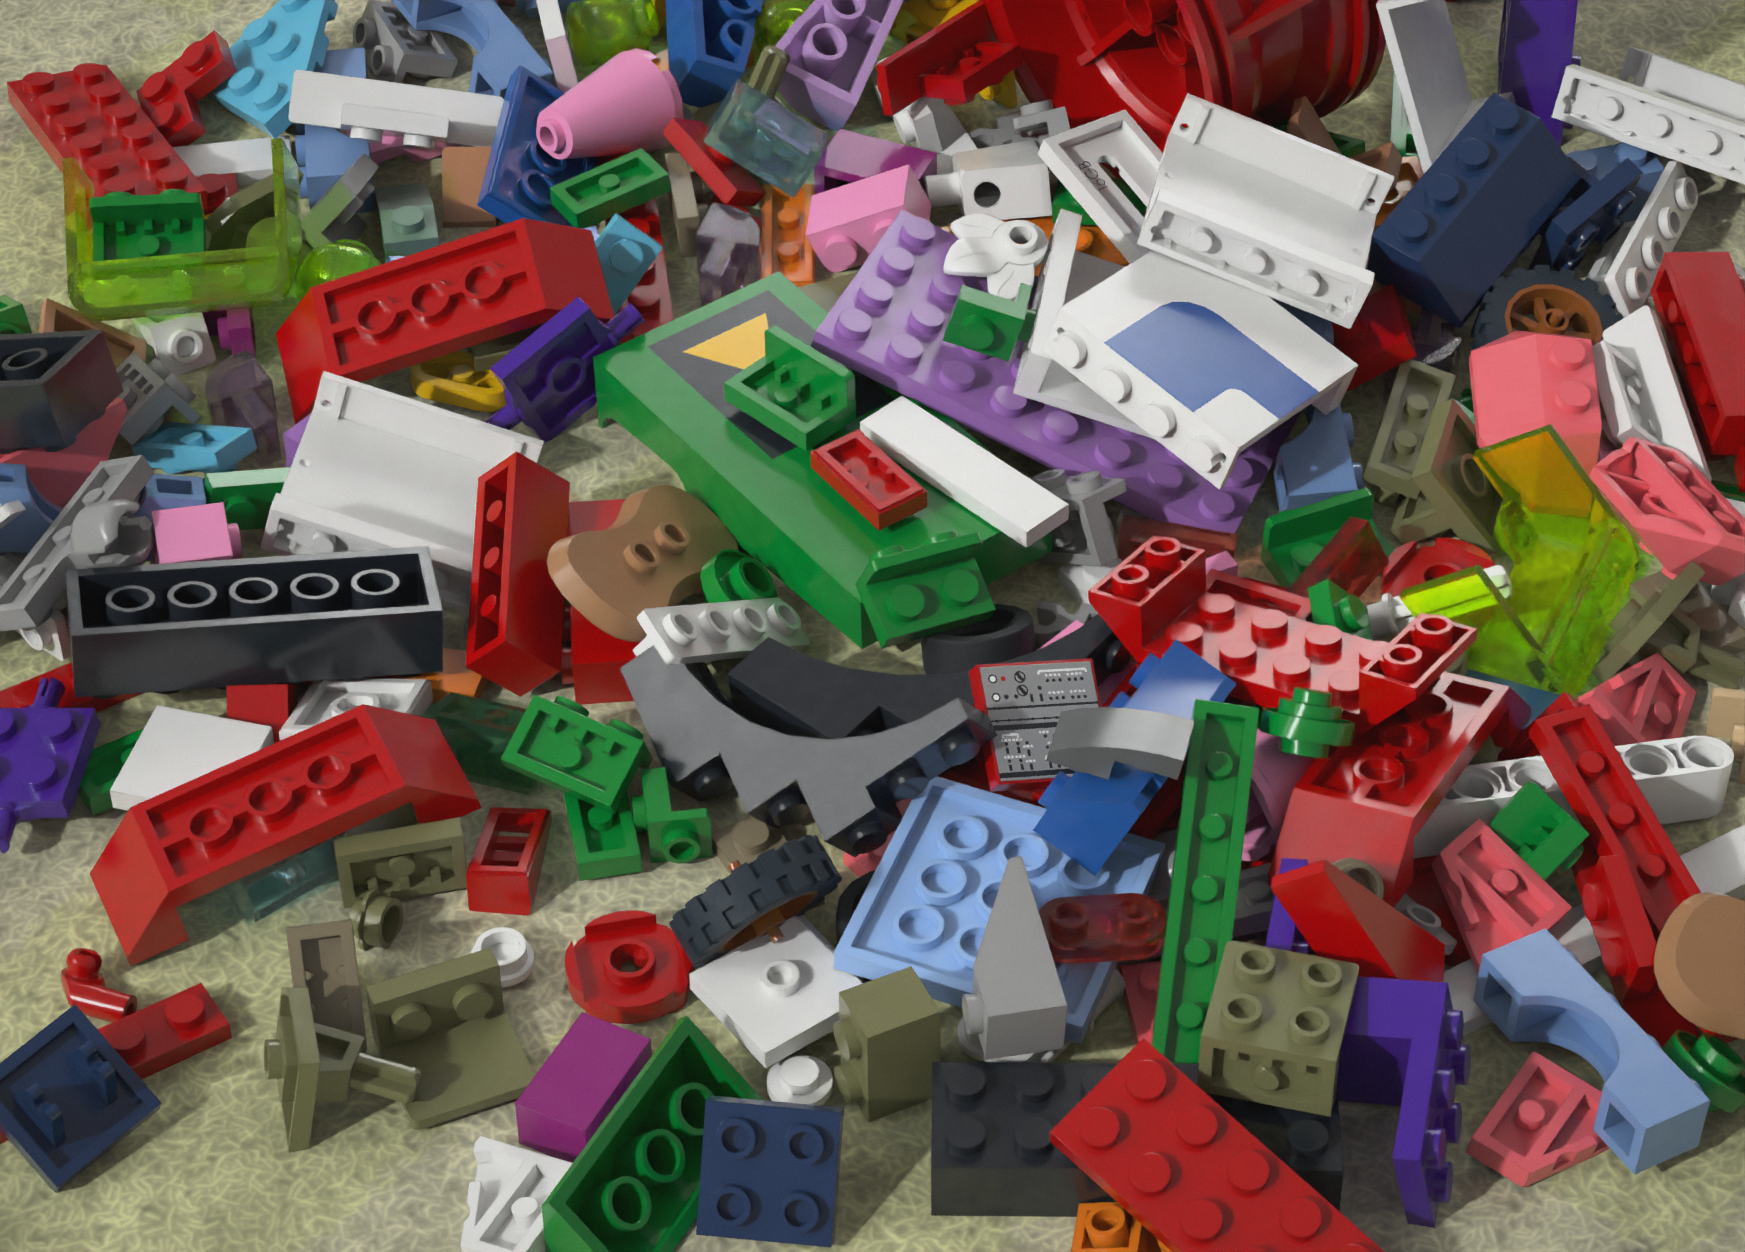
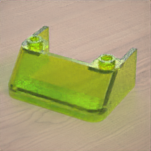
(185, 281)
(1566, 573)

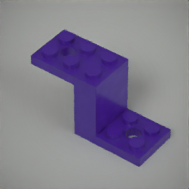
(1405, 1053)

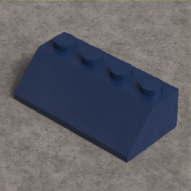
(1473, 211)

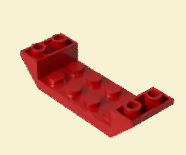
(438, 303)
(1163, 597)
(1385, 786)
(268, 811)

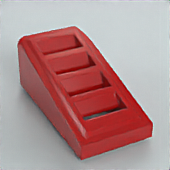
(508, 878)

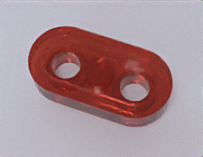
(1103, 927)

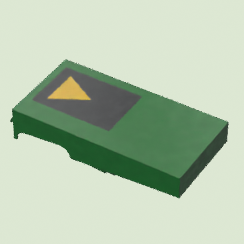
(759, 484)

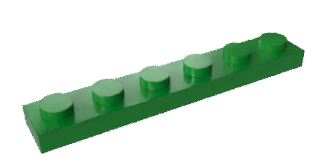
(1204, 873)

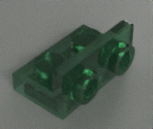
(478, 737)

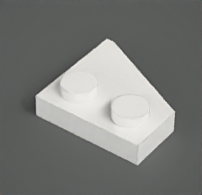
(509, 1198)

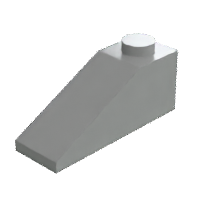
(1015, 983)

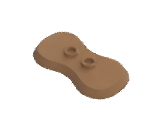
(640, 561)
(1703, 962)

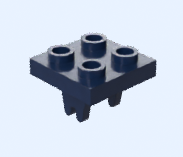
(1589, 218)
(69, 1098)
(770, 1171)

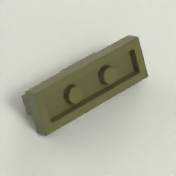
(1403, 429)

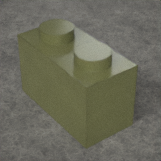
(887, 1044)

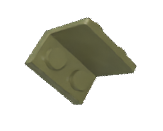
(400, 857)
(1276, 1027)
(455, 1032)

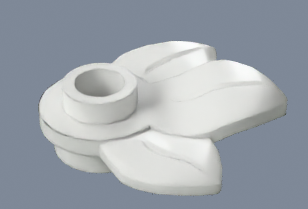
(992, 251)

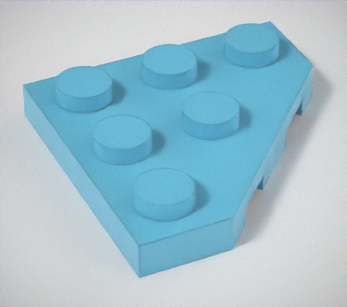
(268, 55)

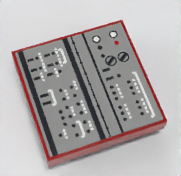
(1024, 710)

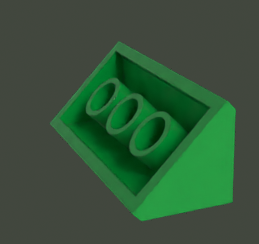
(643, 1164)

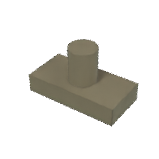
(327, 965)

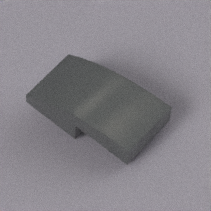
(1096, 737)

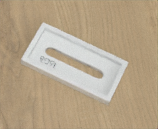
(1122, 144)

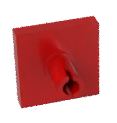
(1377, 337)

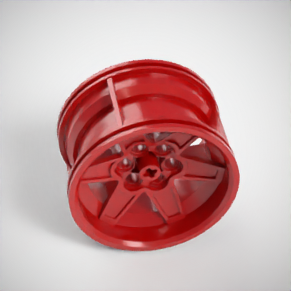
(1154, 52)

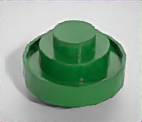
(735, 578)
(1307, 723)
(1712, 1066)

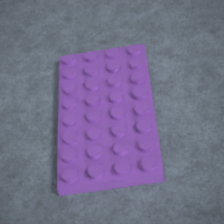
(894, 330)

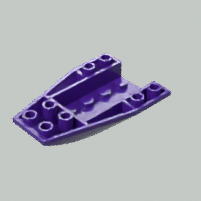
(1534, 54)

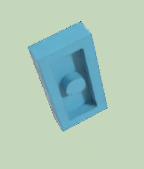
(624, 257)
(196, 447)

